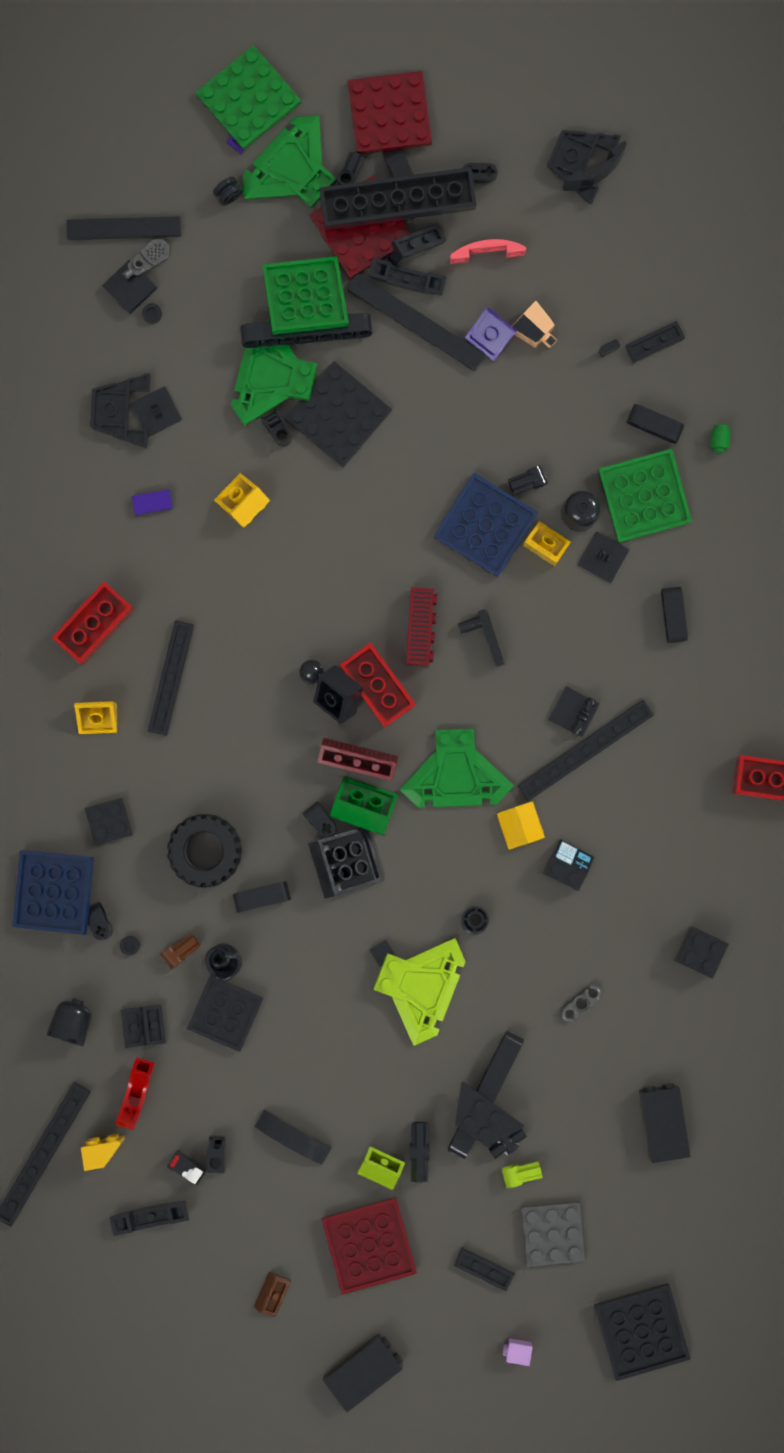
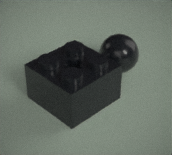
(335, 690)

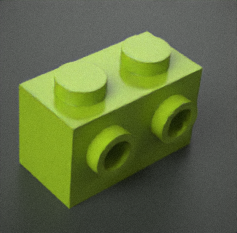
(381, 1168)

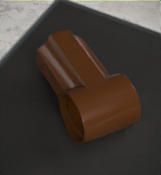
(177, 953)

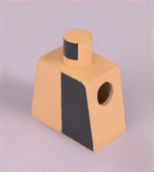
(535, 327)

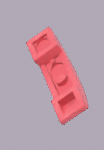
(512, 249)

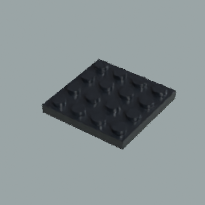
(339, 414)

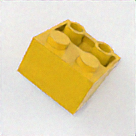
(98, 1152)

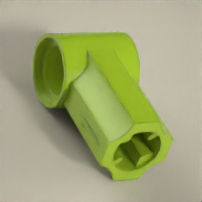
(518, 1174)

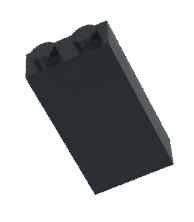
(664, 1123)
(363, 1372)

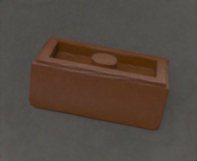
(272, 1294)

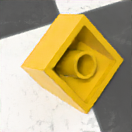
(242, 500)

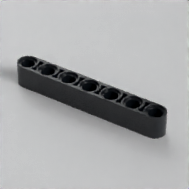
(260, 333)
(490, 1086)

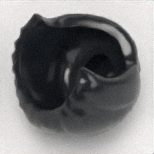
(223, 962)

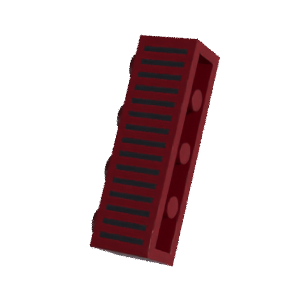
(420, 625)
(357, 759)

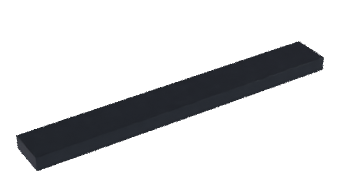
(416, 322)
(585, 750)
(43, 1153)

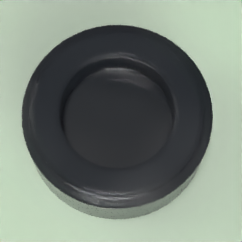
(152, 313)
(130, 945)

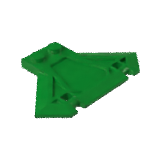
(291, 165)
(270, 378)
(456, 774)

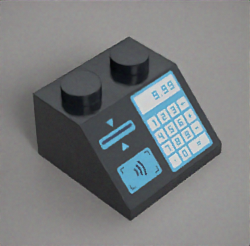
(568, 865)

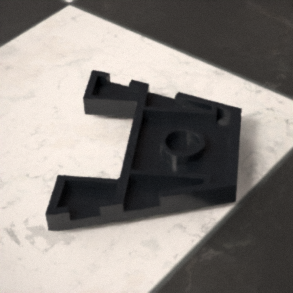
(574, 152)
(111, 409)

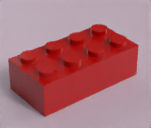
(93, 623)
(380, 686)
(759, 778)

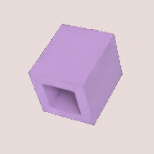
(518, 1352)

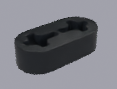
(481, 168)

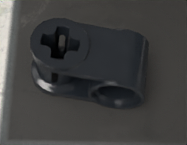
(275, 425)
(318, 818)
(98, 918)

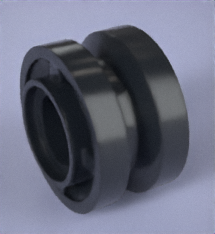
(228, 191)
(475, 911)

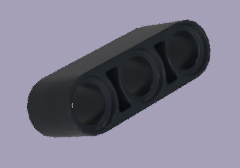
(655, 423)
(674, 614)
(261, 897)

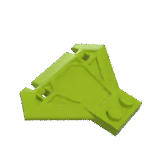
(421, 987)

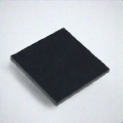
(156, 411)
(603, 557)

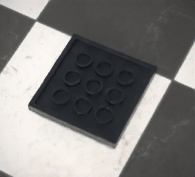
(642, 1331)

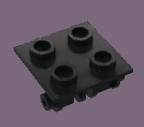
(574, 711)

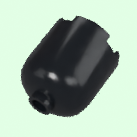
(580, 511)
(70, 1022)

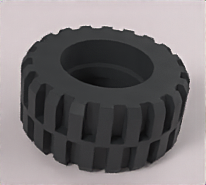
(178, 850)

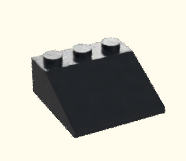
(345, 862)

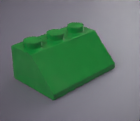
(363, 805)

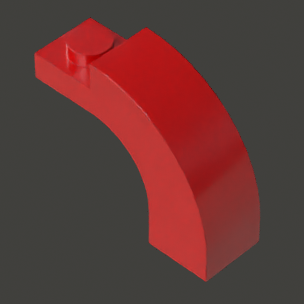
(135, 1093)

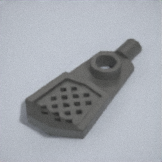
(147, 258)

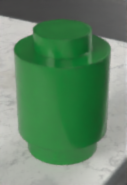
(720, 438)

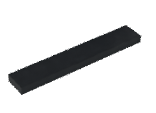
(123, 228)
(171, 678)

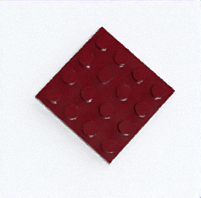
(389, 112)
(360, 244)
(369, 1245)

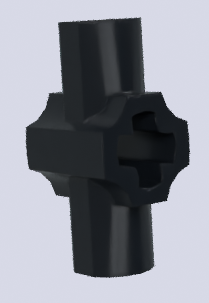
(508, 1144)

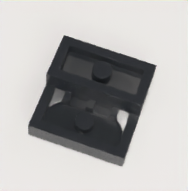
(129, 292)
(143, 1026)

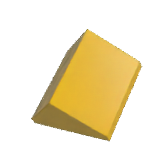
(546, 543)
(96, 717)
(520, 825)

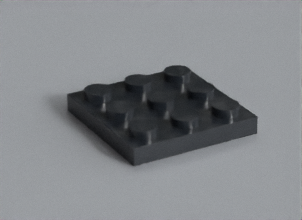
(225, 1013)

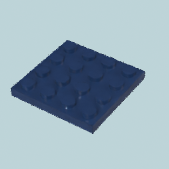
(485, 525)
(53, 892)

